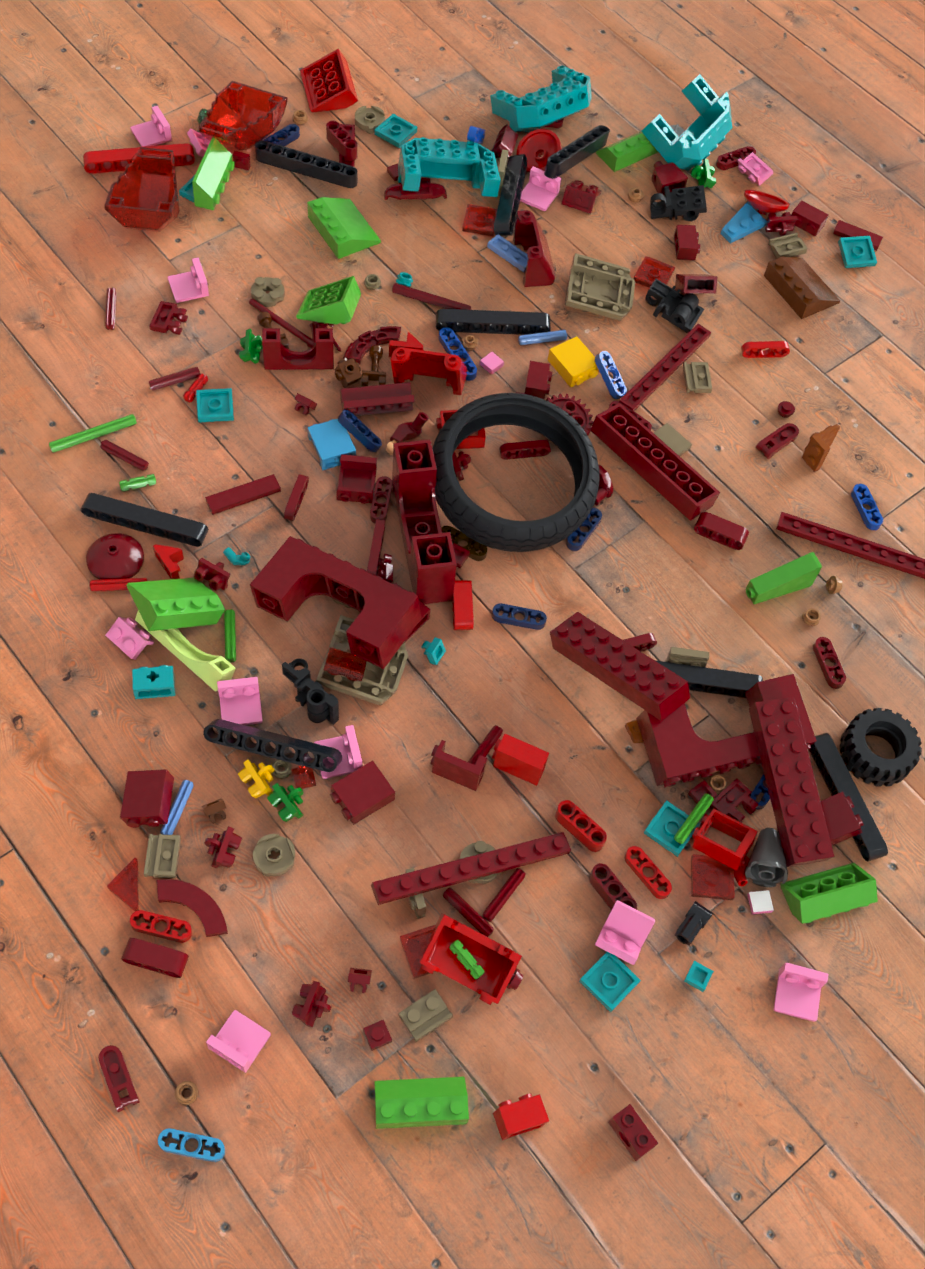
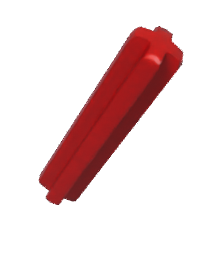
(113, 584)

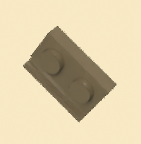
(787, 246)
(697, 377)
(687, 657)
(162, 856)
(417, 902)
(425, 1015)

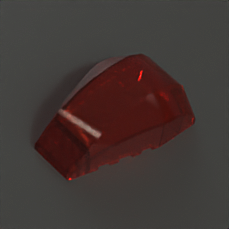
(242, 116)
(145, 192)

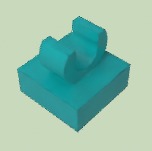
(434, 650)
(698, 976)

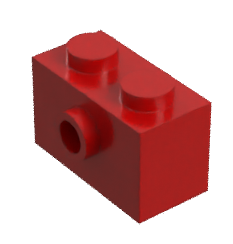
(520, 1116)

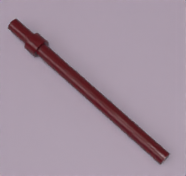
(283, 323)

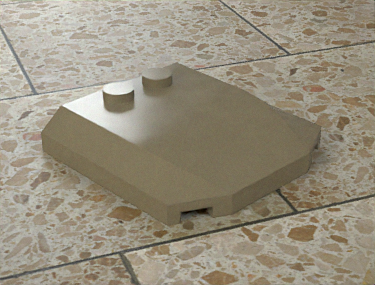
(600, 287)
(376, 684)

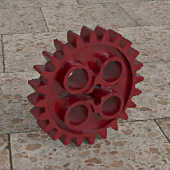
(577, 410)

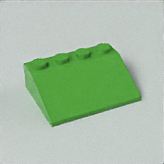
(341, 225)
(331, 303)
(176, 603)

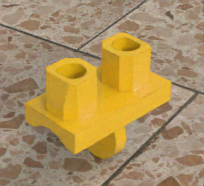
(251, 772)

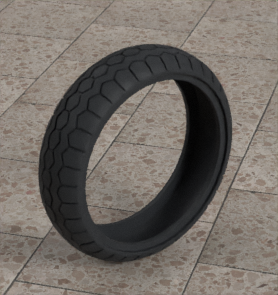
(538, 416)

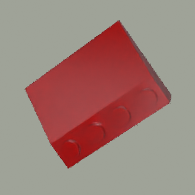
(329, 83)

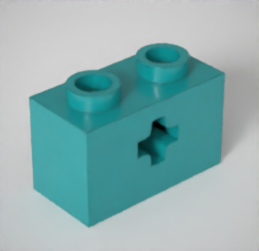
(146, 687)

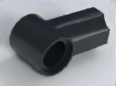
(694, 921)

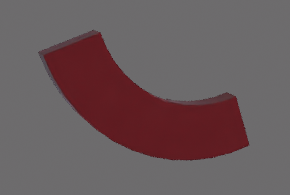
(371, 338)
(195, 899)

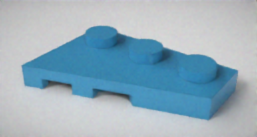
(743, 223)

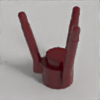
(313, 325)

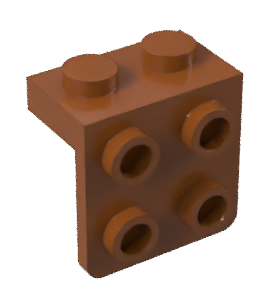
(819, 447)

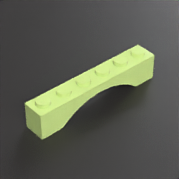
(204, 665)

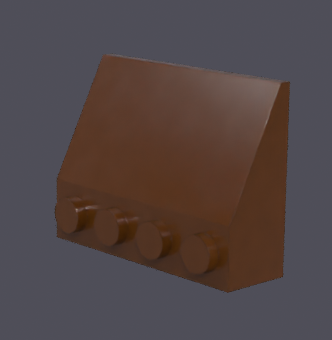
(800, 286)

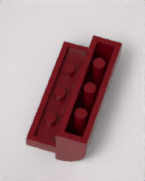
(377, 399)

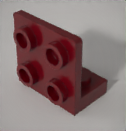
(580, 196)

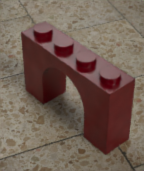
(280, 358)

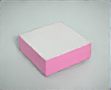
(760, 902)

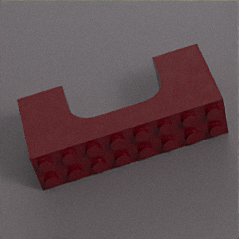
(427, 549)
(305, 571)
(682, 755)

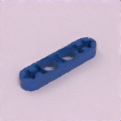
(476, 134)
(461, 352)

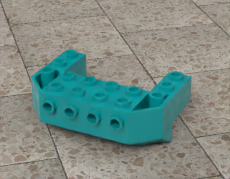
(563, 98)
(701, 136)
(448, 161)

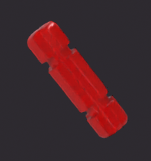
(197, 385)

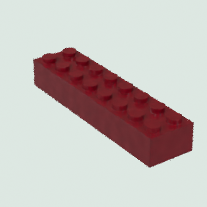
(654, 461)
(620, 666)
(791, 782)

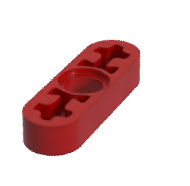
(754, 349)
(653, 888)
(147, 916)

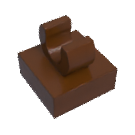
(214, 808)

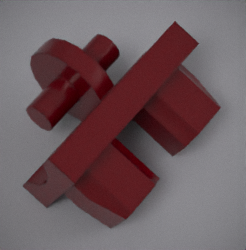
(780, 224)
(461, 460)
(213, 573)
(227, 839)
(314, 1005)

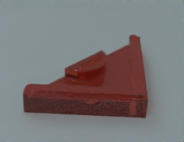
(126, 885)

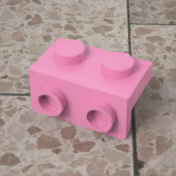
(199, 142)
(755, 169)
(129, 637)

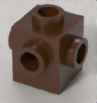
(348, 372)

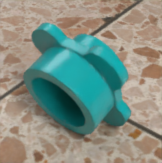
(404, 279)

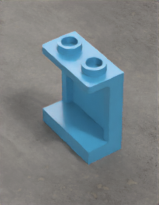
(330, 442)

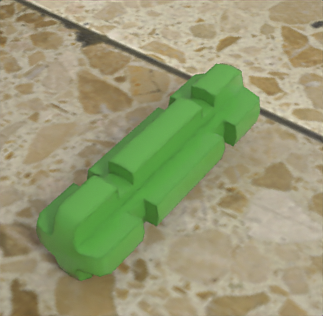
(137, 482)
(466, 959)

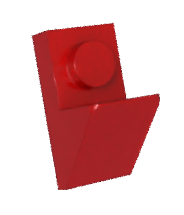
(411, 343)
(168, 558)

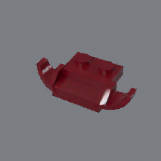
(426, 191)

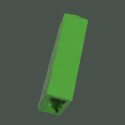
(784, 579)

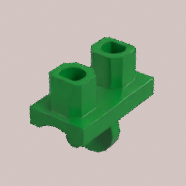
(704, 174)
(252, 346)
(281, 795)

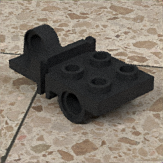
(681, 201)
(676, 308)
(319, 703)

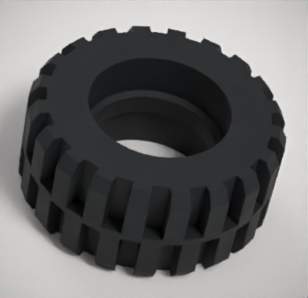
(895, 731)

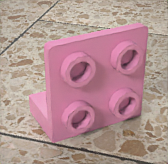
(154, 131)
(540, 189)
(189, 284)
(240, 701)
(349, 748)
(625, 932)
(799, 991)
(239, 1041)

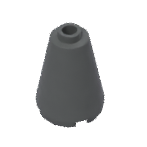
(767, 860)

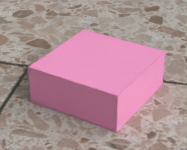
(491, 363)

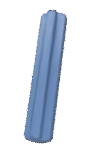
(542, 337)
(177, 807)

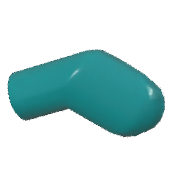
(242, 559)

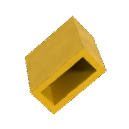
(573, 362)

